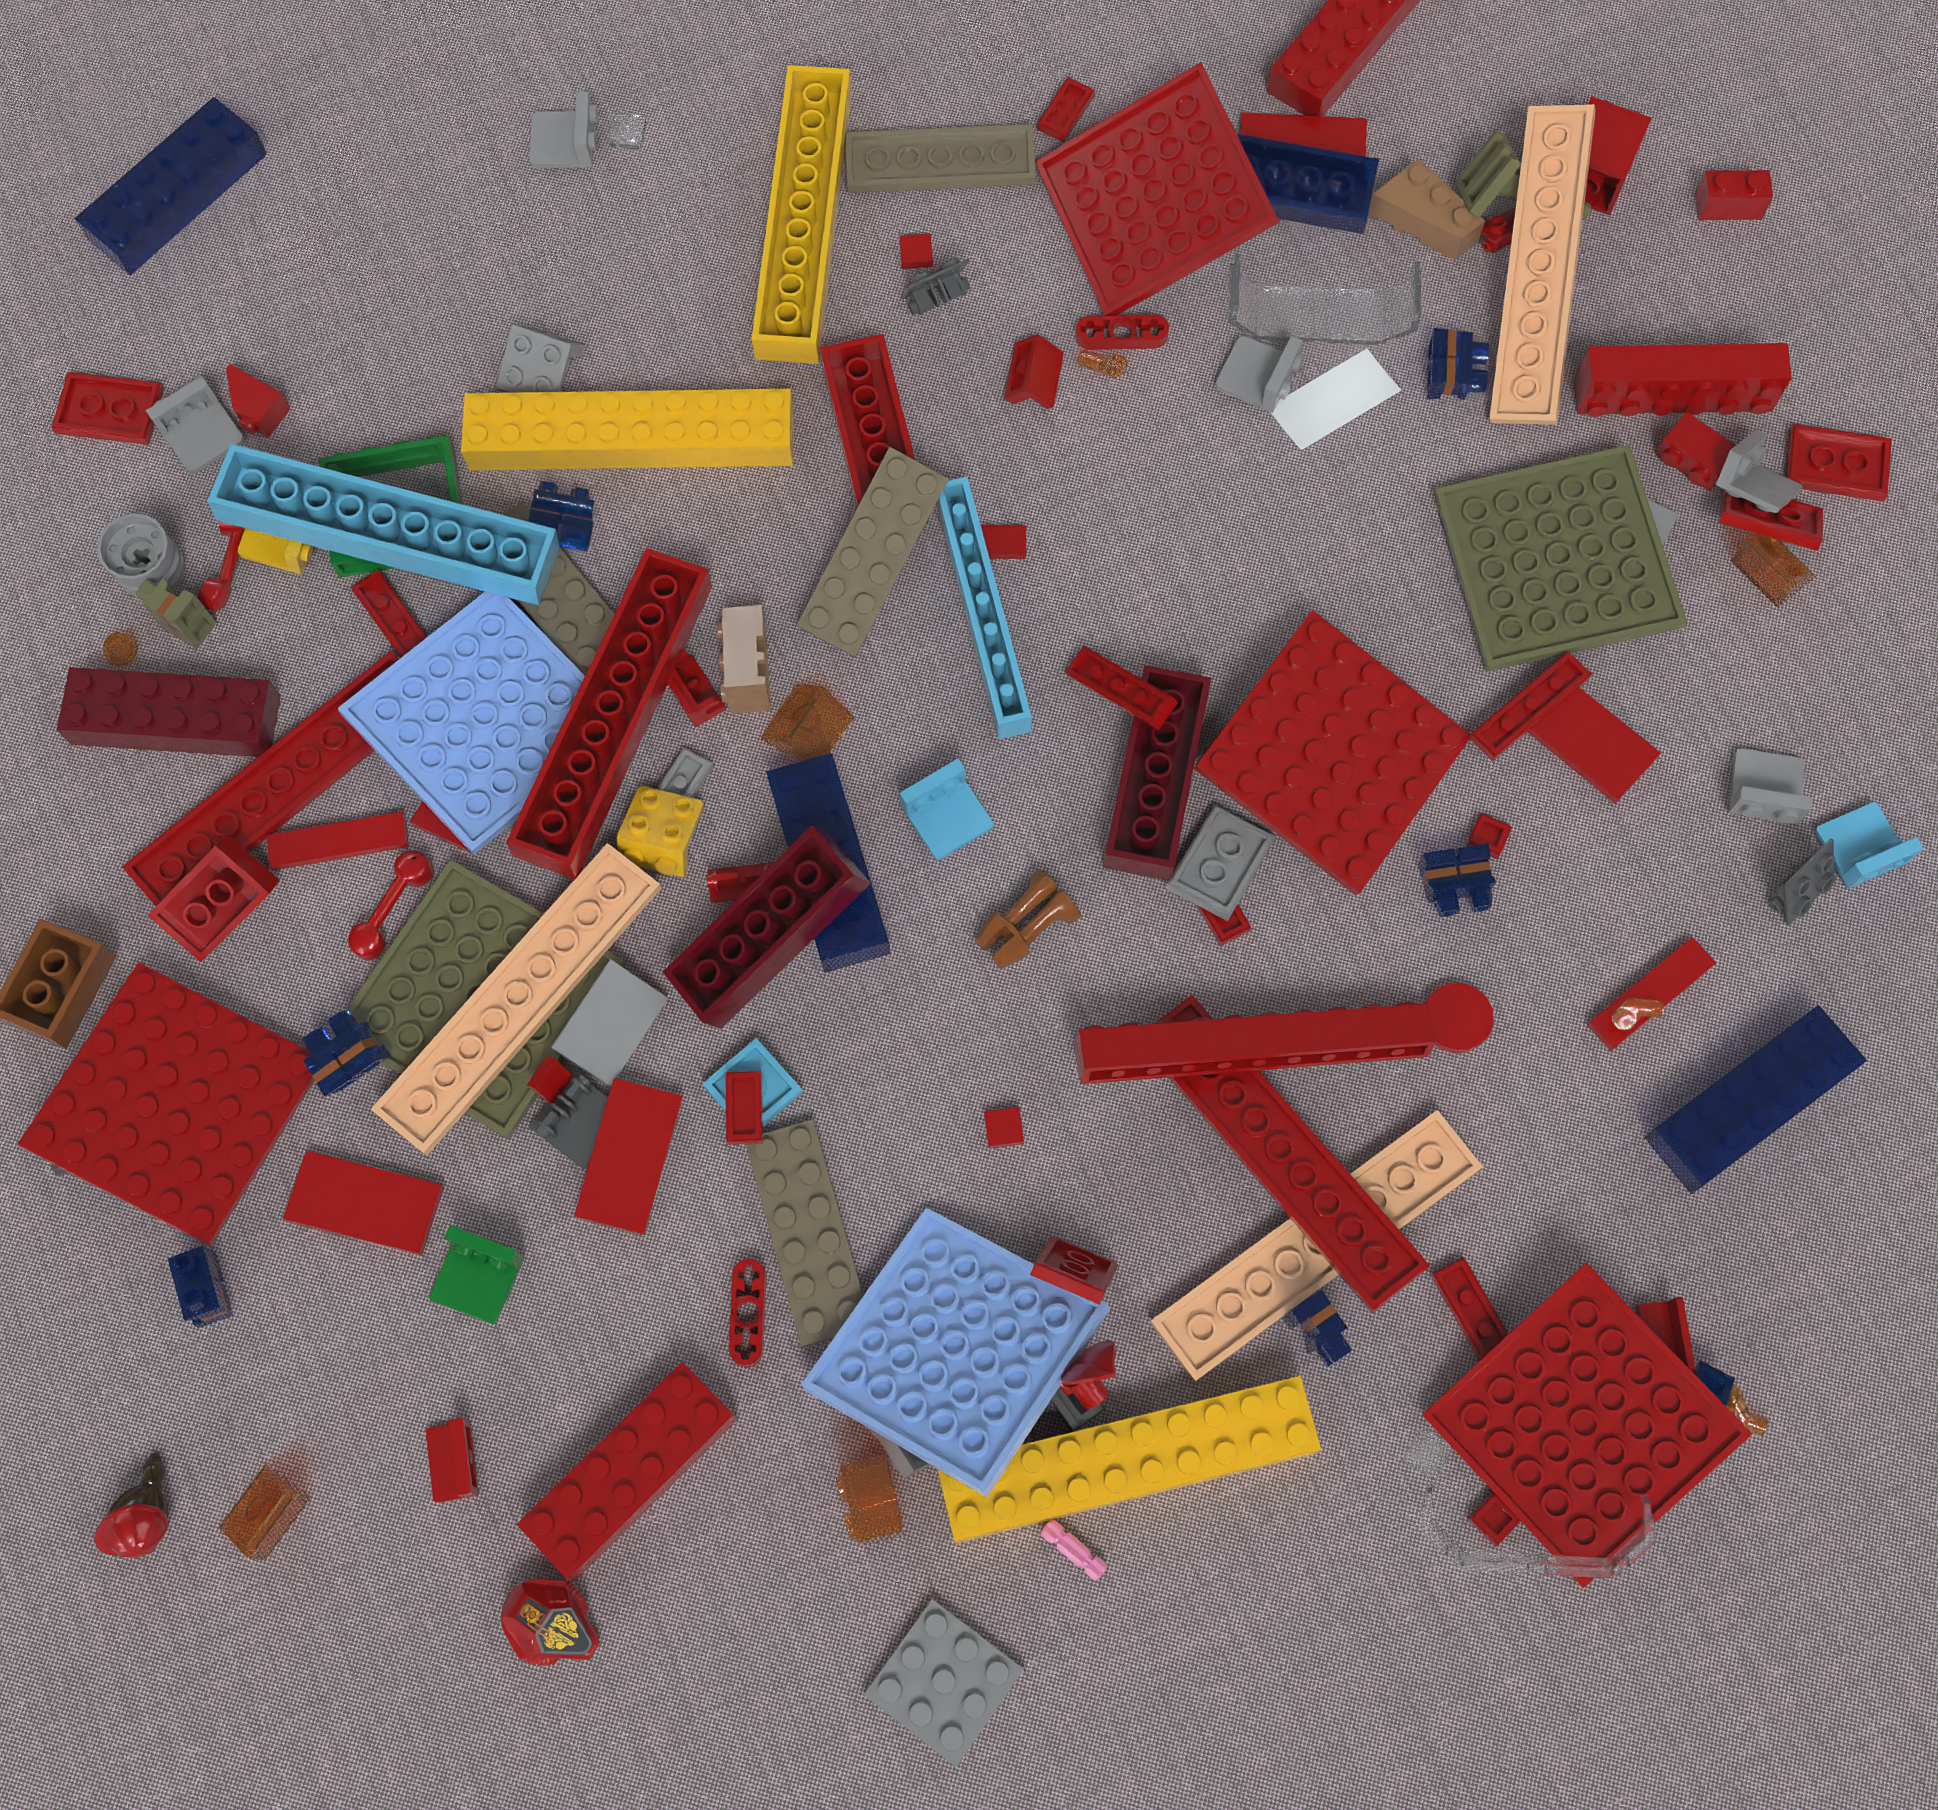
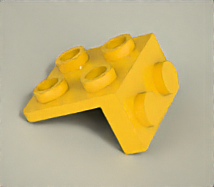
(274, 551)
(659, 830)

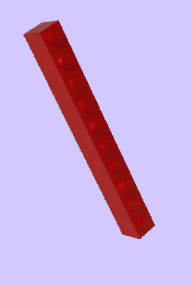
(1253, 1042)

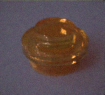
(120, 649)

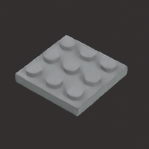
(944, 1682)

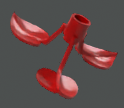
(1086, 1373)

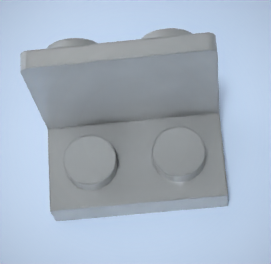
(535, 360)
(1747, 479)

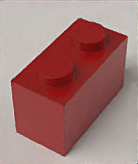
(1734, 195)
(1695, 451)

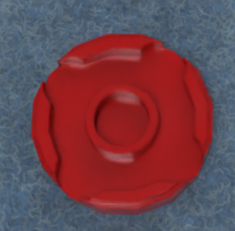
(1460, 1017)

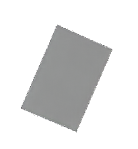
(1221, 862)
(609, 1023)

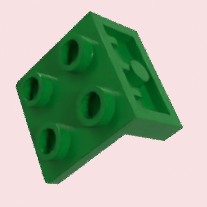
(476, 1275)

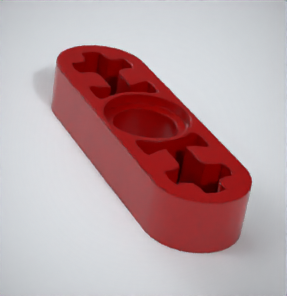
(1099, 342)
(737, 1340)

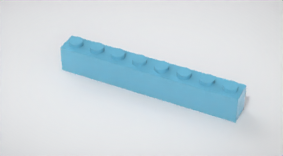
(984, 610)

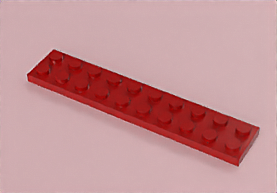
(261, 794)
(1303, 1177)

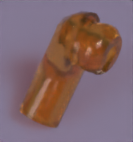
(1110, 367)
(1633, 1009)
(1737, 1405)

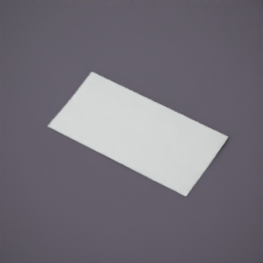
(1334, 399)

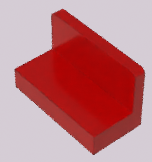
(1034, 371)
(1670, 1324)
(452, 1461)

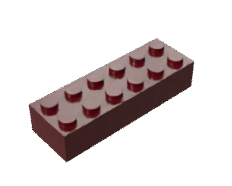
(168, 712)
(1157, 779)
(766, 927)

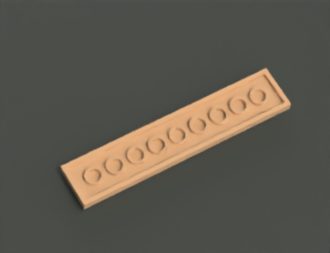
(1542, 264)
(516, 999)
(1286, 1266)

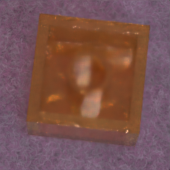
(871, 1501)

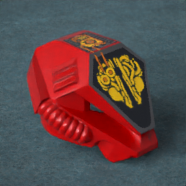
(548, 1622)

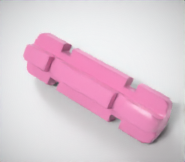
(1074, 1549)

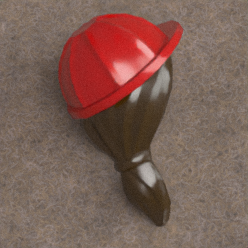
(137, 1517)

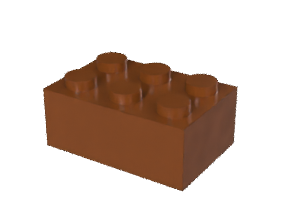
(54, 983)

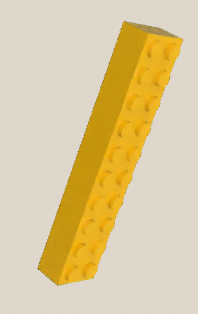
(802, 215)
(628, 429)
(1138, 1458)

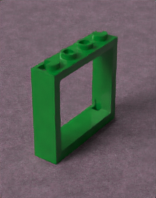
(387, 459)

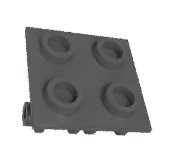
(924, 282)
(1805, 884)
(573, 1120)

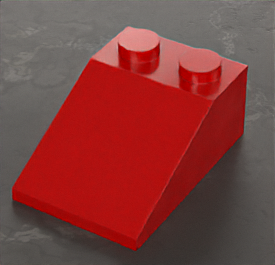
(214, 897)

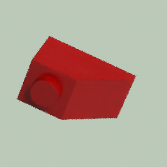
(255, 403)

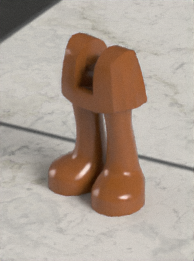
(1017, 943)

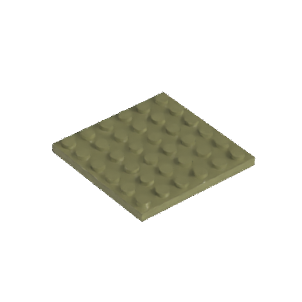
(1559, 558)
(437, 965)

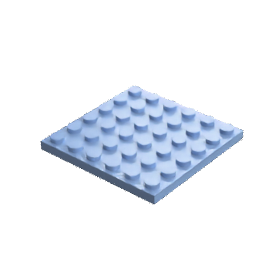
(470, 715)
(954, 1351)

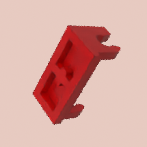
(694, 691)

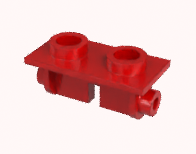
(1498, 231)
(731, 882)

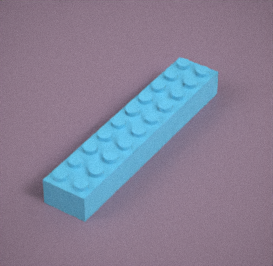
(384, 524)

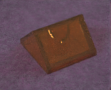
(1771, 568)
(808, 723)
(264, 1513)

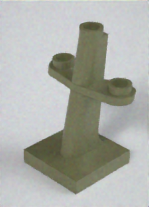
(1491, 174)

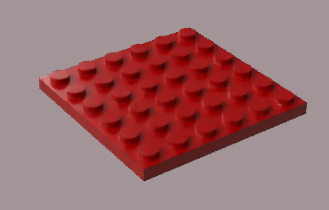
(1156, 191)
(1333, 752)
(171, 1104)
(1584, 1420)

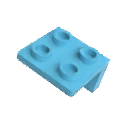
(945, 810)
(1866, 845)

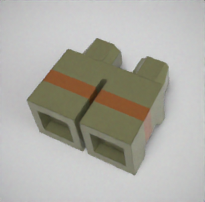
(178, 615)

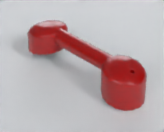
(216, 591)
(411, 870)

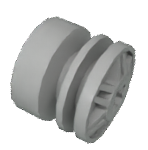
(132, 542)

